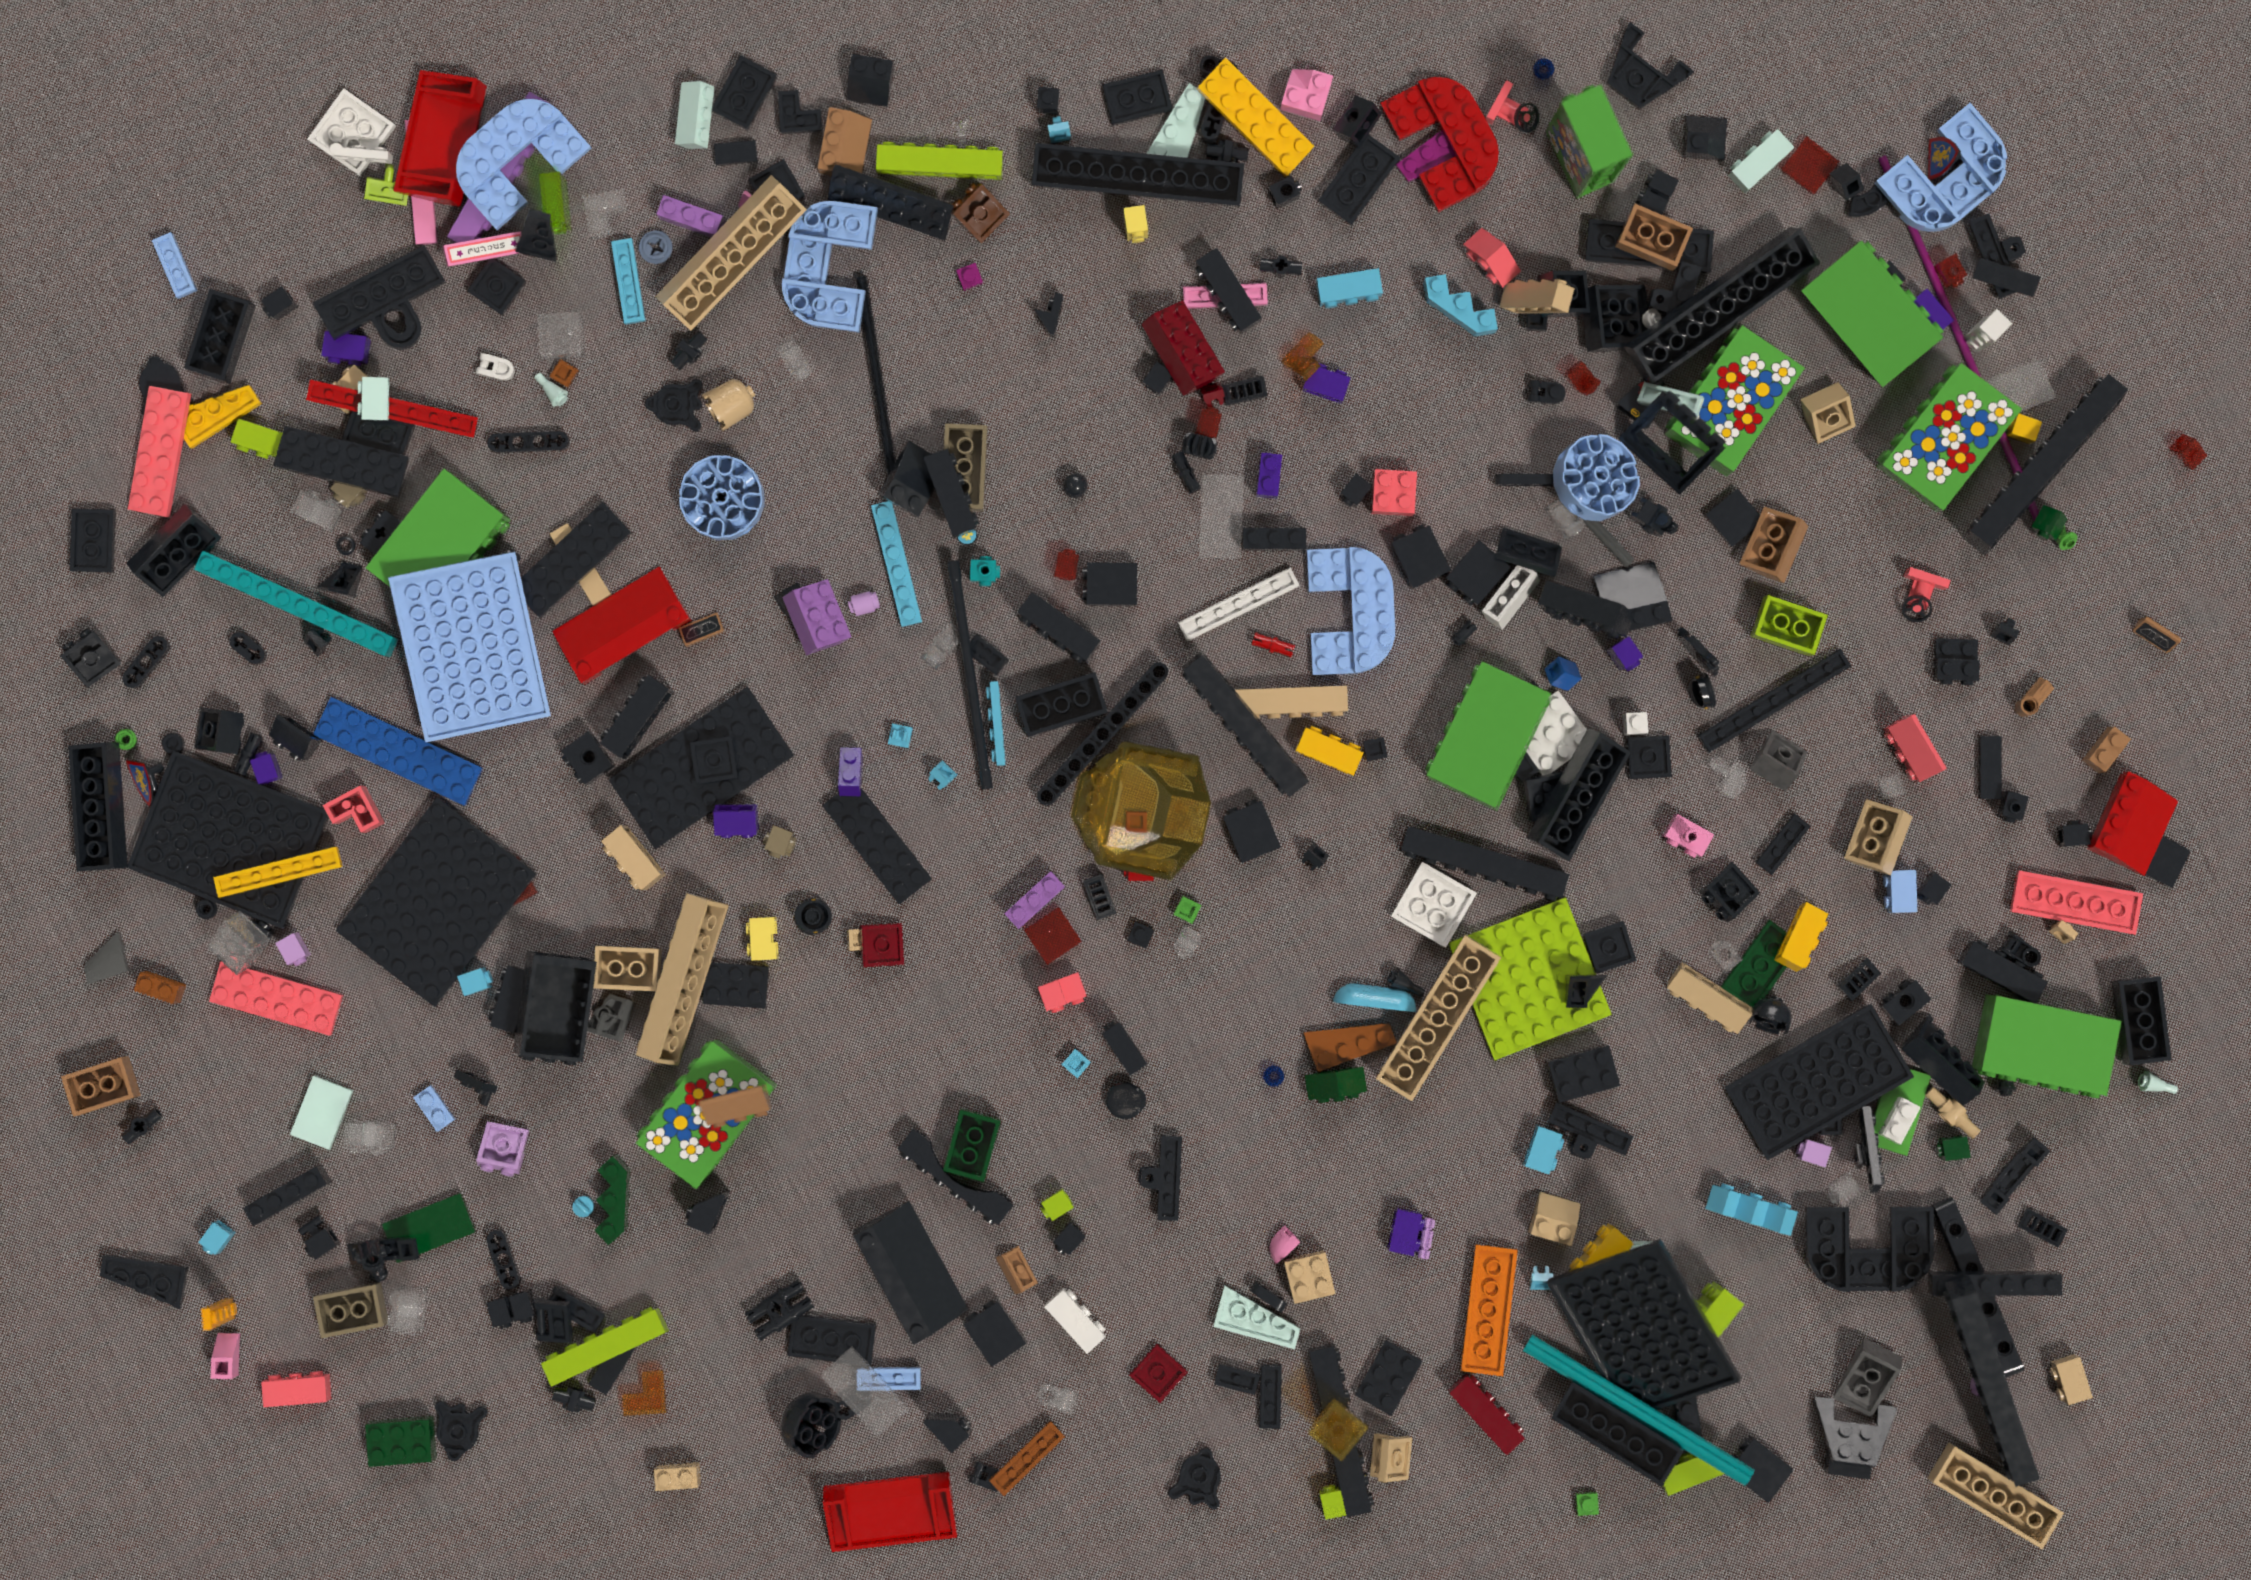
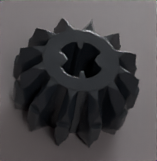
(1199, 446)

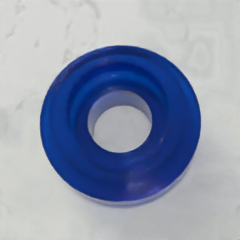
(1543, 62)
(1266, 1076)

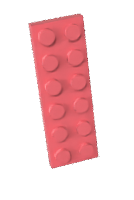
(159, 451)
(2076, 902)
(277, 999)

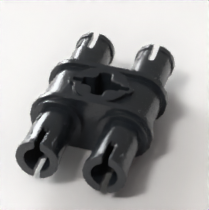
(770, 1306)

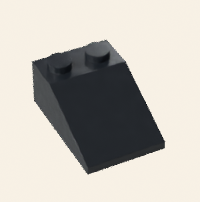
(909, 481)

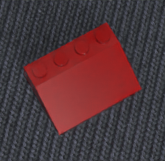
(2133, 823)

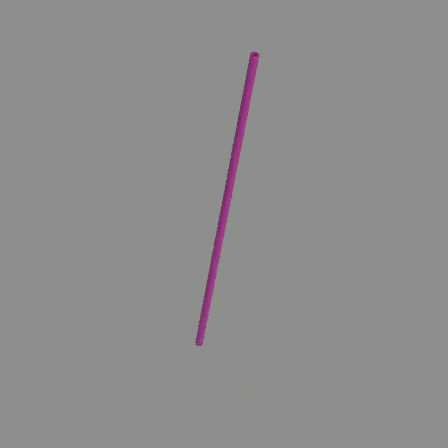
(1956, 330)

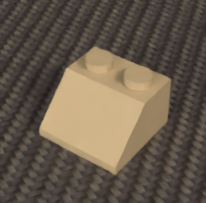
(1828, 412)
(1555, 1219)

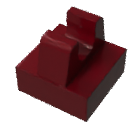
(1212, 392)

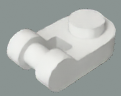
(501, 370)

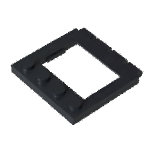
(1660, 461)

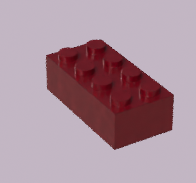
(1183, 348)

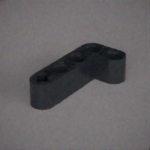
(1209, 118)

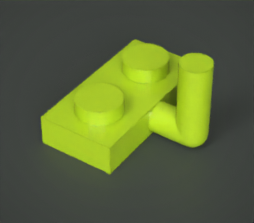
(382, 189)

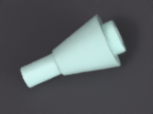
(555, 394)
(2150, 1082)

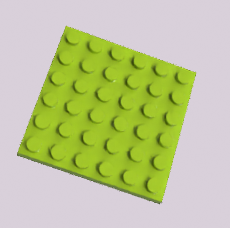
(1527, 988)

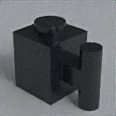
(321, 1240)

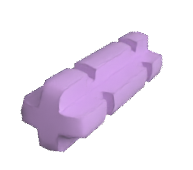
(1426, 1238)

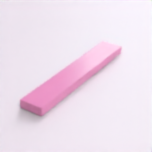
(423, 218)

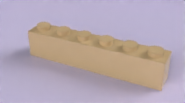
(1296, 701)

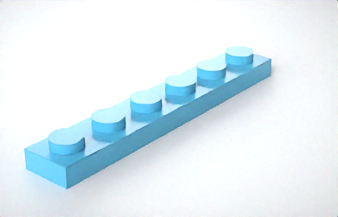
(896, 563)

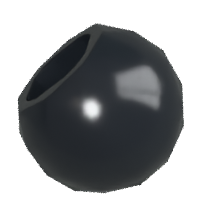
(1075, 485)

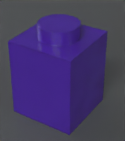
(266, 768)

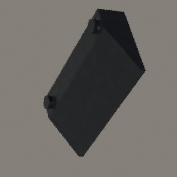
(910, 1271)

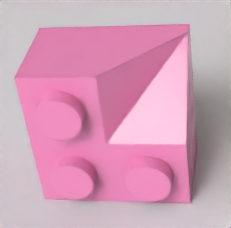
(1306, 93)

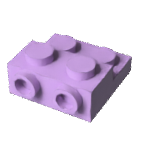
(502, 1148)

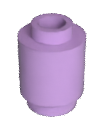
(863, 603)

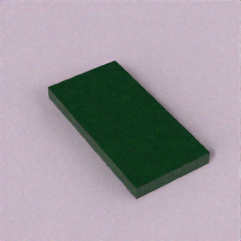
(1758, 970)
(433, 1224)

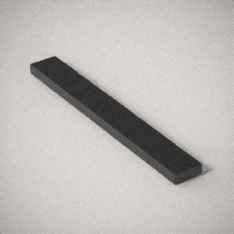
(1774, 700)

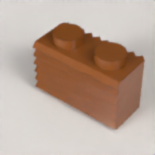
(160, 987)

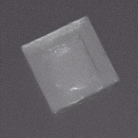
(1890, 786)

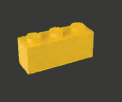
(1329, 750)
(1802, 937)

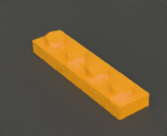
(218, 1313)

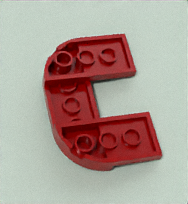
(1465, 129)

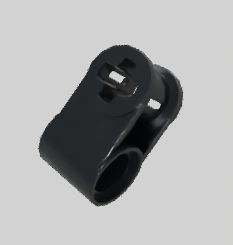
(2017, 948)

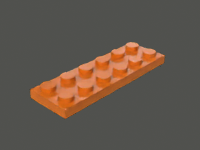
(1489, 1310)

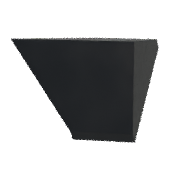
(343, 580)
(1581, 989)

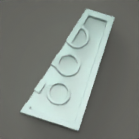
(1180, 127)
(1250, 1319)

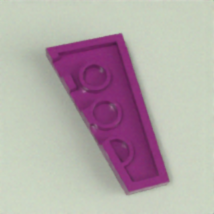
(1426, 157)

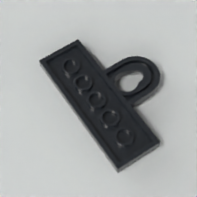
(380, 293)

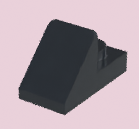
(1048, 319)

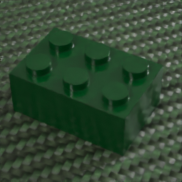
(972, 1144)
(401, 1441)

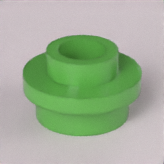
(120, 736)

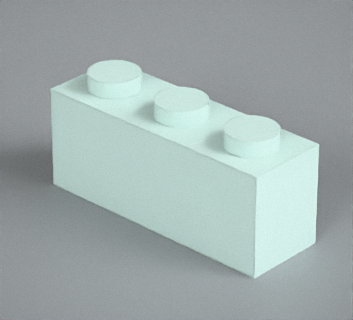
(694, 115)
(1760, 160)

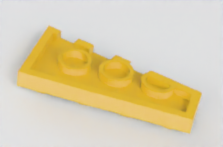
(217, 413)

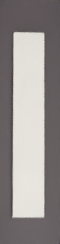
(1239, 604)

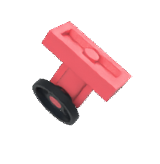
(1512, 111)
(1921, 592)

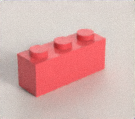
(296, 1389)

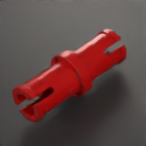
(1273, 644)

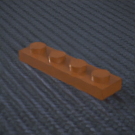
(1026, 1458)

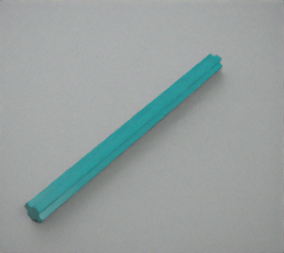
(1639, 1410)

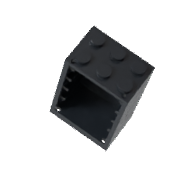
(554, 1007)

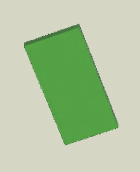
(1913, 1091)

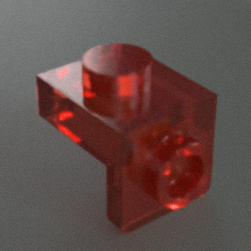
(1582, 379)
(2189, 451)

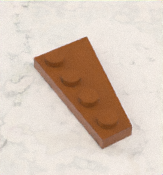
(1344, 1044)

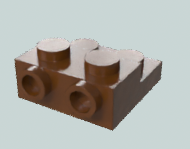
(979, 212)

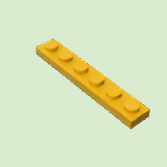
(278, 872)

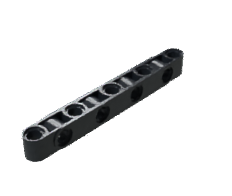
(1963, 1253)

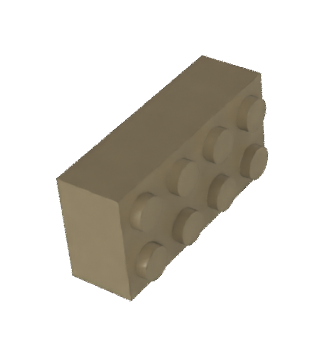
(970, 451)

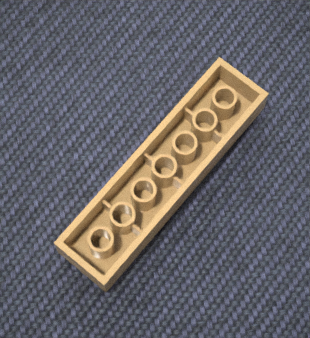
(731, 252)
(682, 980)
(1438, 1017)

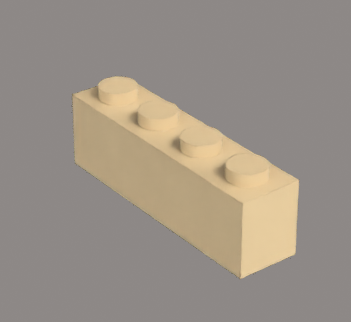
(1537, 296)
(1709, 998)

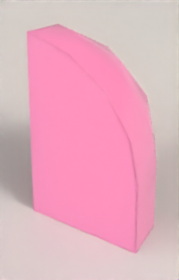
(1282, 1244)

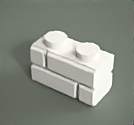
(1899, 1120)

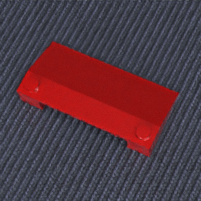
(440, 122)
(621, 625)
(889, 1511)

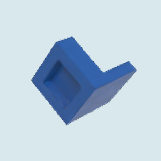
(1563, 673)

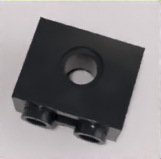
(575, 755)

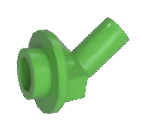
(2066, 540)

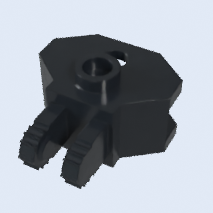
(1654, 519)

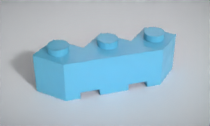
(1459, 307)
(1752, 1209)

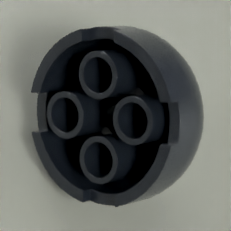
(799, 1424)

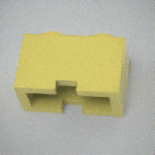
(1135, 223)
(761, 938)

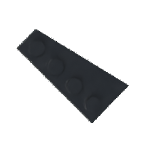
(156, 1279)

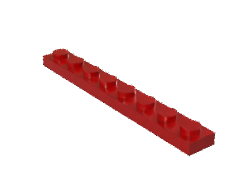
(398, 409)

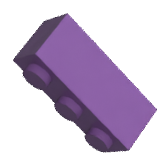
(689, 216)
(1034, 900)

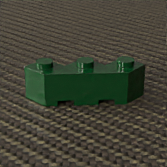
(614, 1199)

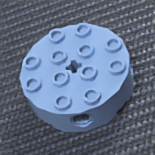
(1596, 477)
(701, 494)

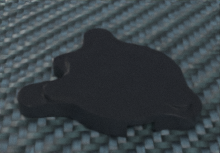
(159, 375)
(676, 404)
(1699, 652)
(457, 1428)
(1199, 1479)

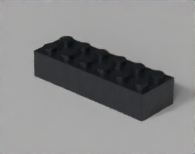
(1578, 794)
(97, 806)
(1617, 1434)

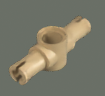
(1952, 1112)

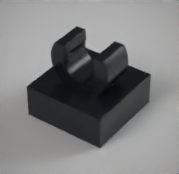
(2005, 632)
(316, 642)
(1316, 856)

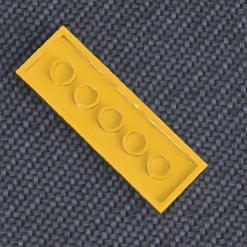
(1255, 117)

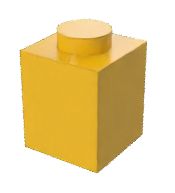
(2024, 429)

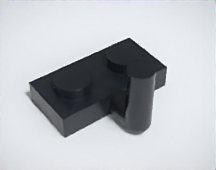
(480, 1085)

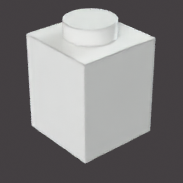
(1635, 723)

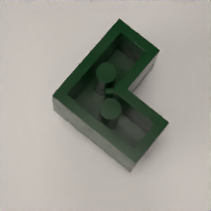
(1336, 1084)

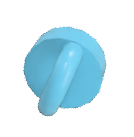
(583, 1206)

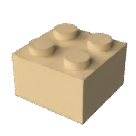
(1309, 1276)

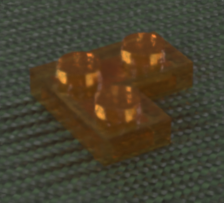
(1299, 358)
(652, 1398)

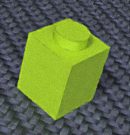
(1056, 1205)
(1332, 1502)

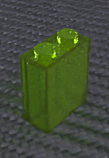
(556, 200)

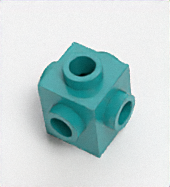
(978, 566)

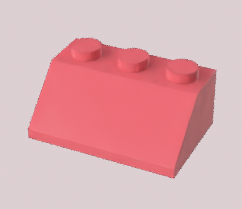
(1914, 748)

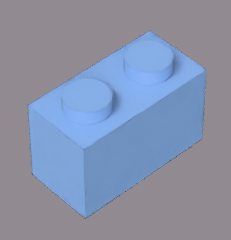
(1900, 891)

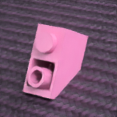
(225, 1356)

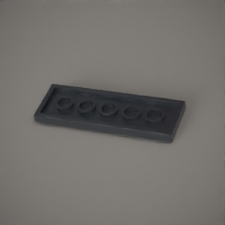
(893, 202)
(1604, 234)
(341, 461)
(573, 559)
(878, 844)

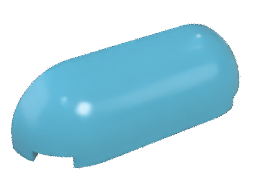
(1375, 997)

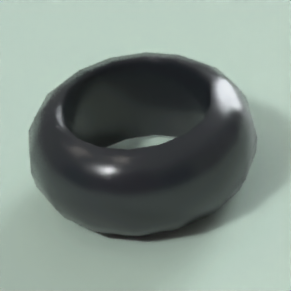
(353, 545)

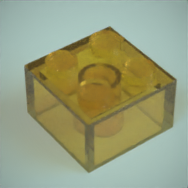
(1337, 1429)

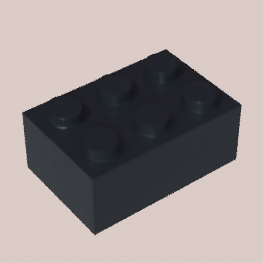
(1582, 1073)

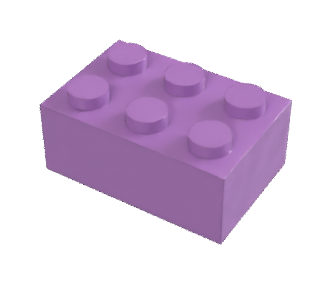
(816, 617)

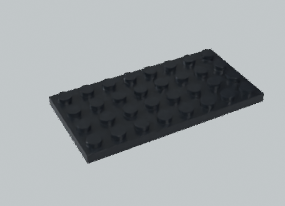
(662, 784)
(1819, 1081)

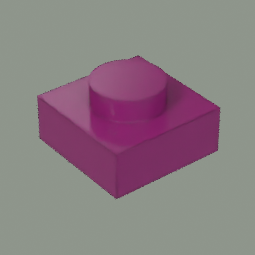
(969, 276)

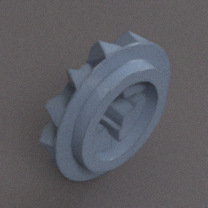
(646, 250)

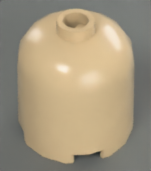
(730, 402)

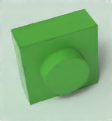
(1187, 909)
(1587, 1503)

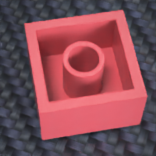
(1393, 492)

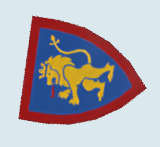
(1942, 156)
(144, 778)

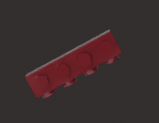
(1486, 1414)

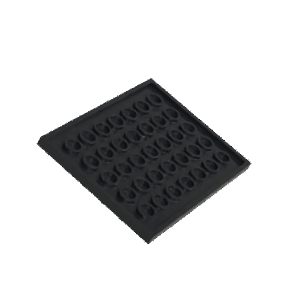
(219, 824)
(436, 902)
(1644, 1326)

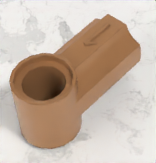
(2034, 696)

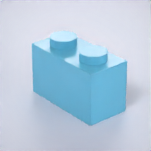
(1543, 1150)

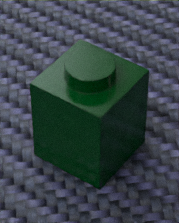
(2049, 523)
(1953, 1148)

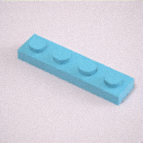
(628, 281)
(996, 733)

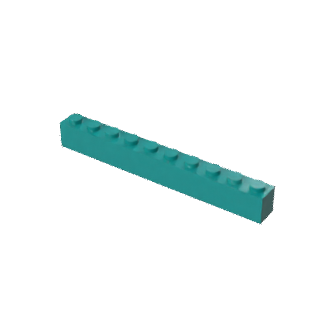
(296, 604)

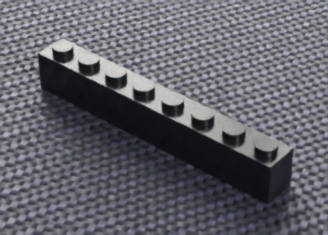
(1245, 724)
(1484, 862)
(1349, 1470)

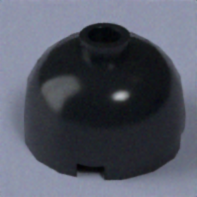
(1771, 1015)

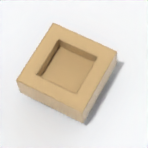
(2063, 931)
(853, 939)

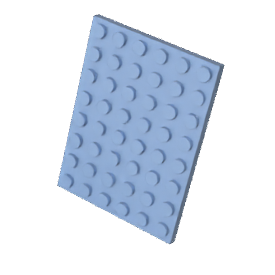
(469, 646)

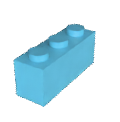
(1349, 288)

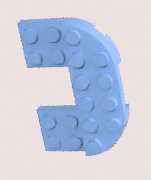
(501, 141)
(1943, 205)
(809, 260)
(1371, 610)

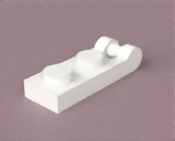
(360, 153)

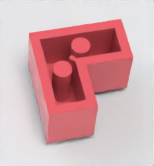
(1492, 257)
(355, 804)
(1062, 991)

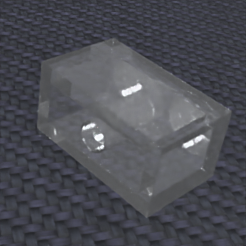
(317, 510)

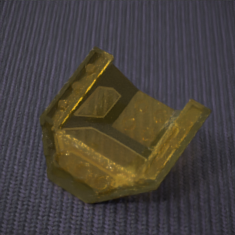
(1143, 780)

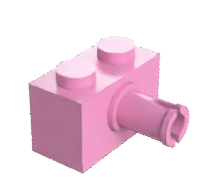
(1688, 836)

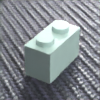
(374, 398)

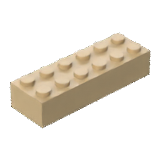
(1995, 1495)

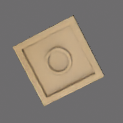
(1390, 1457)

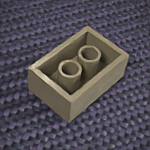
(350, 1310)

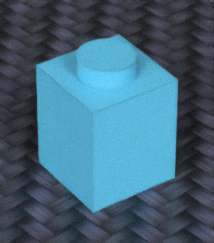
(475, 981)
(216, 1238)

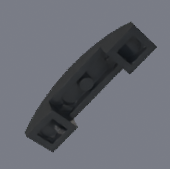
(2013, 1174)
(397, 1249)

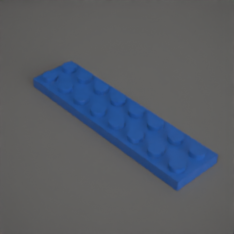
(398, 751)

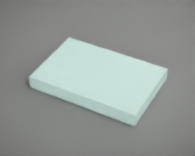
(321, 1112)

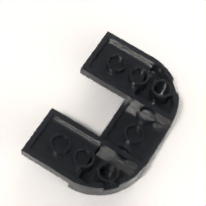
(1869, 1269)

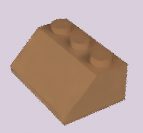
(844, 141)
(1774, 544)
(736, 1106)

